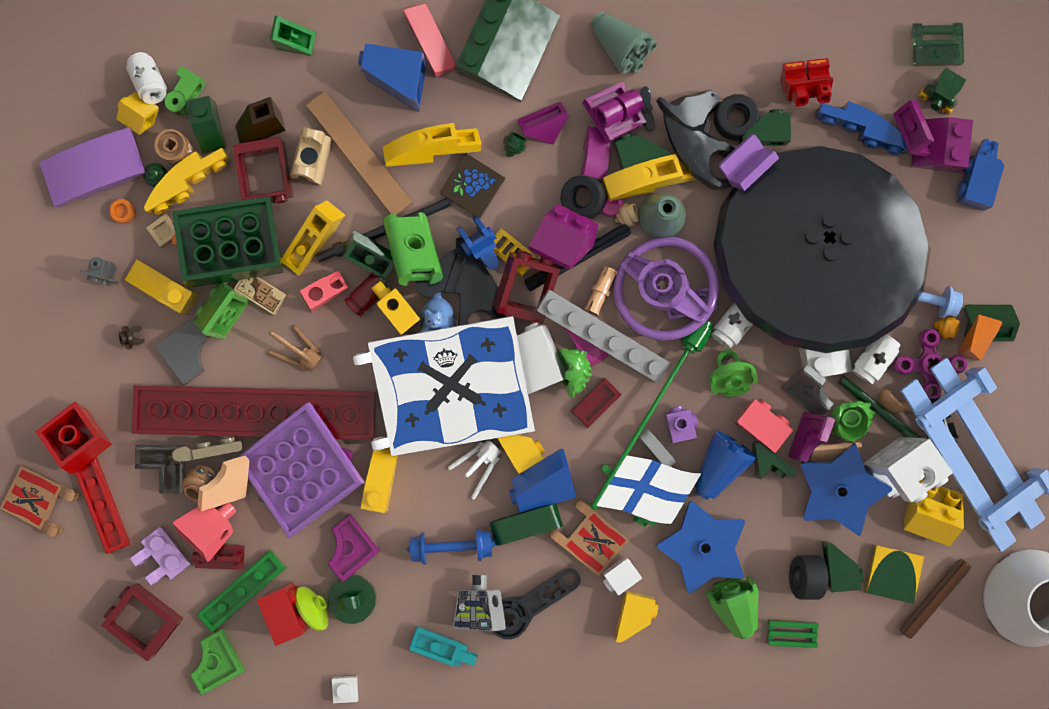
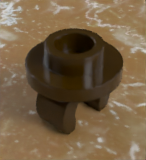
(127, 338)

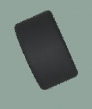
(740, 102)
(598, 192)
(808, 577)

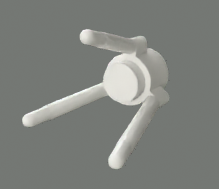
(487, 453)

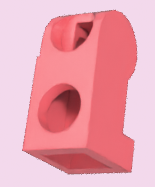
(324, 290)

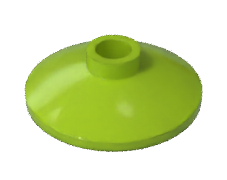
(312, 608)

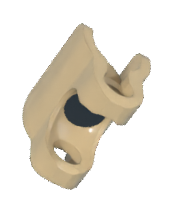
(311, 155)

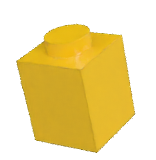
(136, 113)

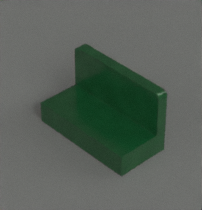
(1003, 313)

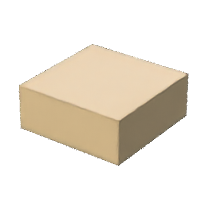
(162, 230)

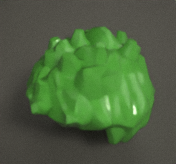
(576, 370)
(852, 420)

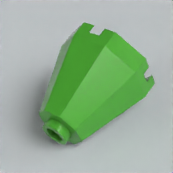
(736, 605)

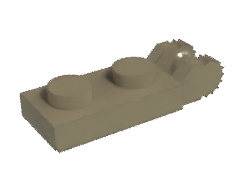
(205, 450)

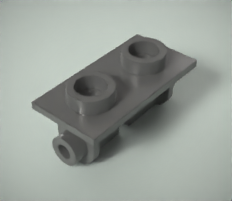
(101, 271)

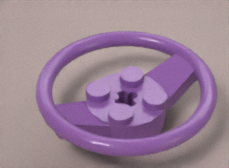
(675, 296)

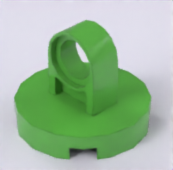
(732, 378)

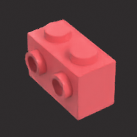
(763, 424)

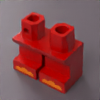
(807, 81)

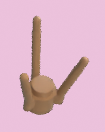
(308, 358)

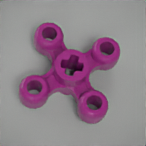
(920, 364)

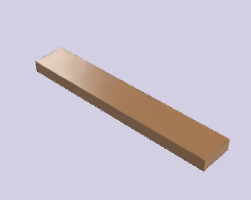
(359, 154)

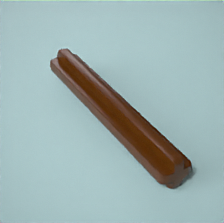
(935, 599)

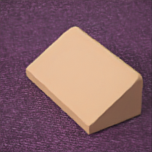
(828, 452)

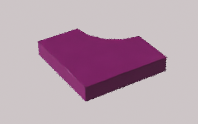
(811, 432)
(352, 549)

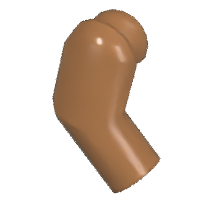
(891, 403)

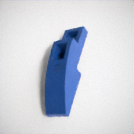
(873, 128)

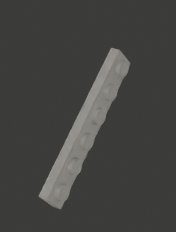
(602, 336)

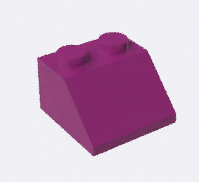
(950, 145)
(564, 237)

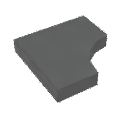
(183, 350)
(808, 390)

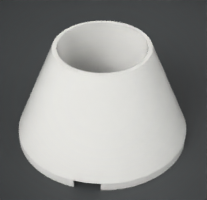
(1009, 595)

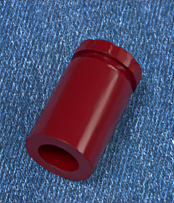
(363, 297)

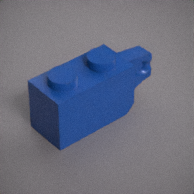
(981, 177)

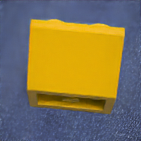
(936, 516)

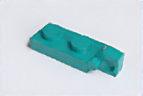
(441, 648)

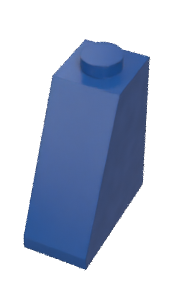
(543, 483)

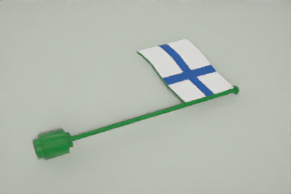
(646, 485)

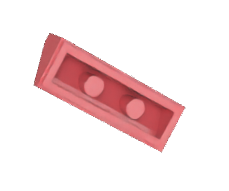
(430, 39)

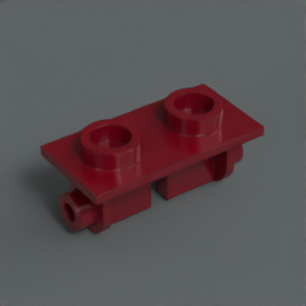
(227, 557)

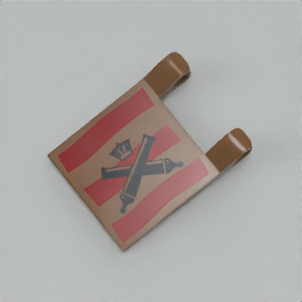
(33, 499)
(593, 541)

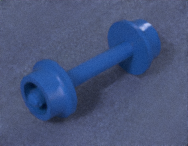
(419, 548)

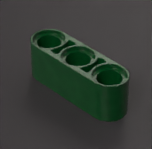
(526, 524)

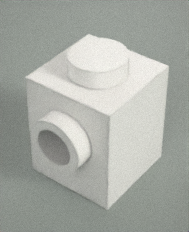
(621, 576)

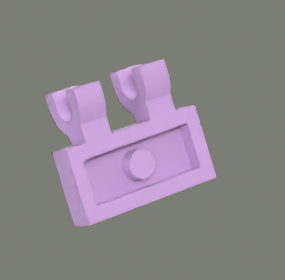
(165, 552)

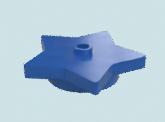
(847, 472)
(686, 544)

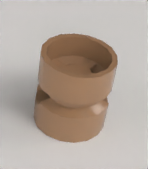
(178, 147)

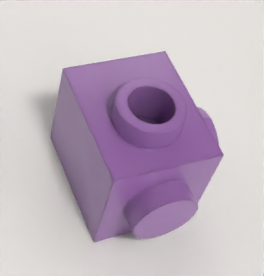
(681, 424)

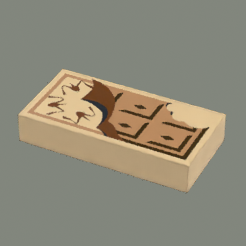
(261, 293)

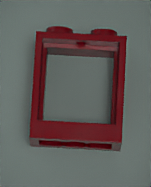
(259, 148)
(510, 308)
(156, 605)

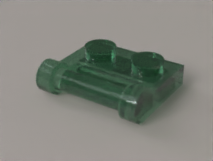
(938, 51)

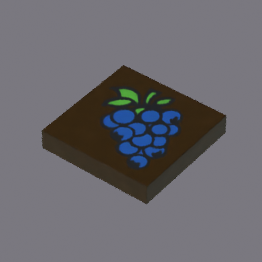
(472, 185)

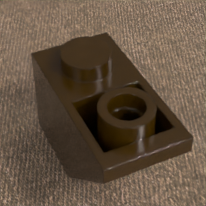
(259, 121)

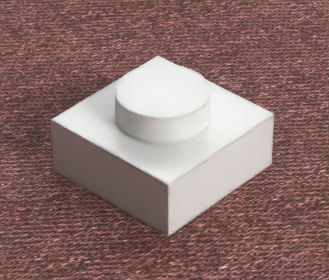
(345, 689)

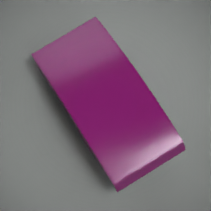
(596, 155)

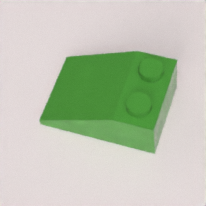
(221, 311)

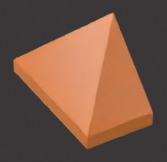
(979, 337)

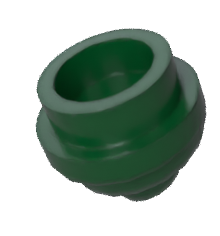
(514, 144)
(154, 174)

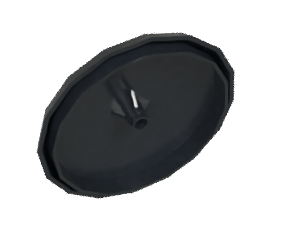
(816, 291)

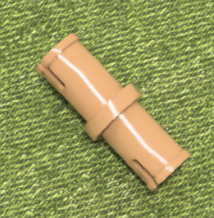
(600, 290)

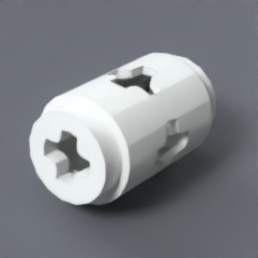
(146, 78)
(728, 334)
(865, 366)

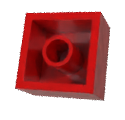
(73, 438)
(282, 614)

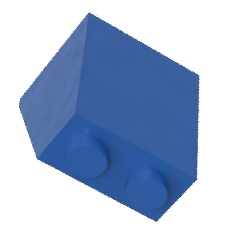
(395, 72)

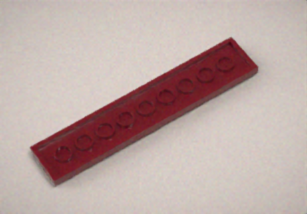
(247, 410)

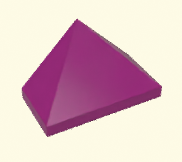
(545, 123)

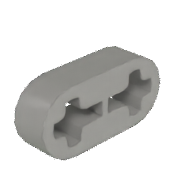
(656, 447)

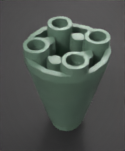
(623, 42)
(657, 222)

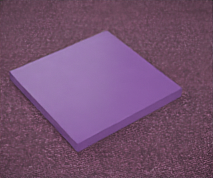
(300, 470)

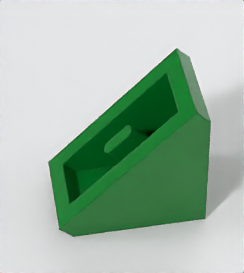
(292, 37)

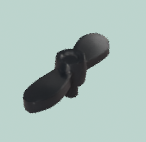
(647, 108)

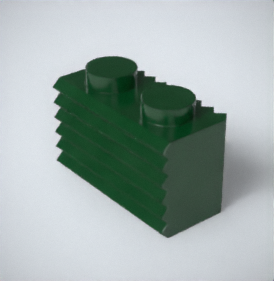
(368, 255)

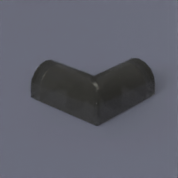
(159, 457)

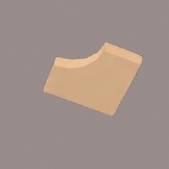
(227, 486)

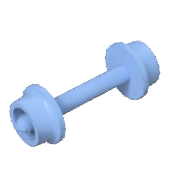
(949, 303)

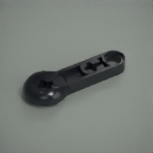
(532, 603)

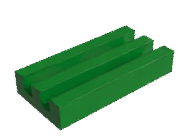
(790, 643)

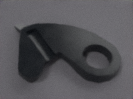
(685, 127)
(466, 278)

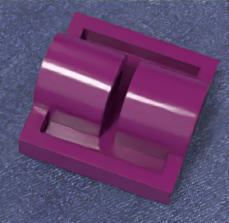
(615, 111)

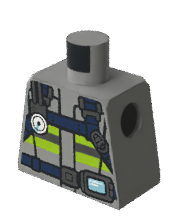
(479, 607)

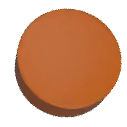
(122, 211)

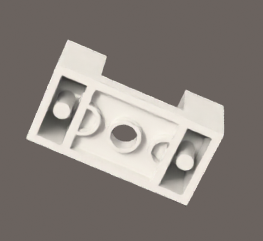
(903, 467)

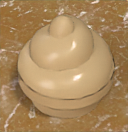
(627, 215)

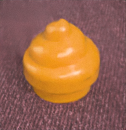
(947, 327)

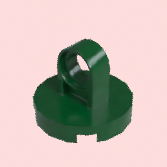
(352, 599)

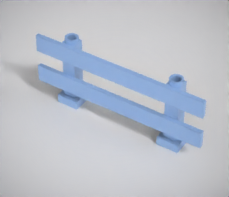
(959, 398)

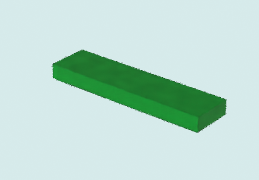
(241, 591)

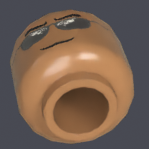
(197, 477)

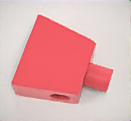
(206, 529)

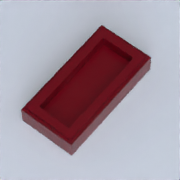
(596, 403)

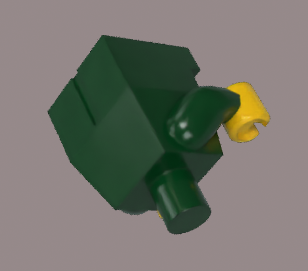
(943, 91)

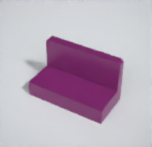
(914, 128)

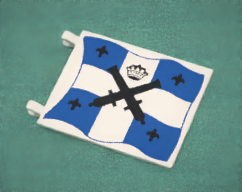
(450, 386)

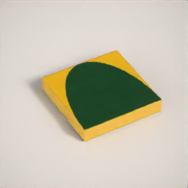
(894, 574)

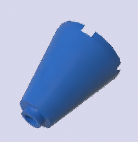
(722, 465)

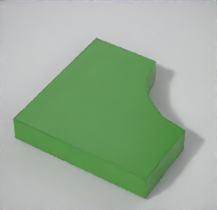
(217, 664)

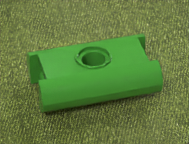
(412, 249)

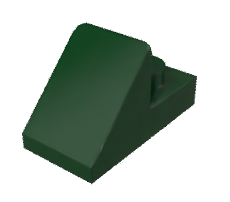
(766, 459)

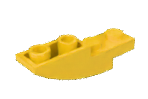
(423, 144)
(646, 177)
(176, 185)

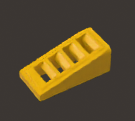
(517, 245)

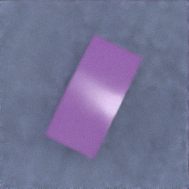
(92, 167)

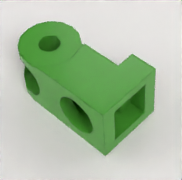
(186, 89)

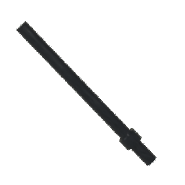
(337, 248)

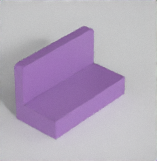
(747, 162)

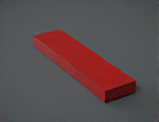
(102, 507)

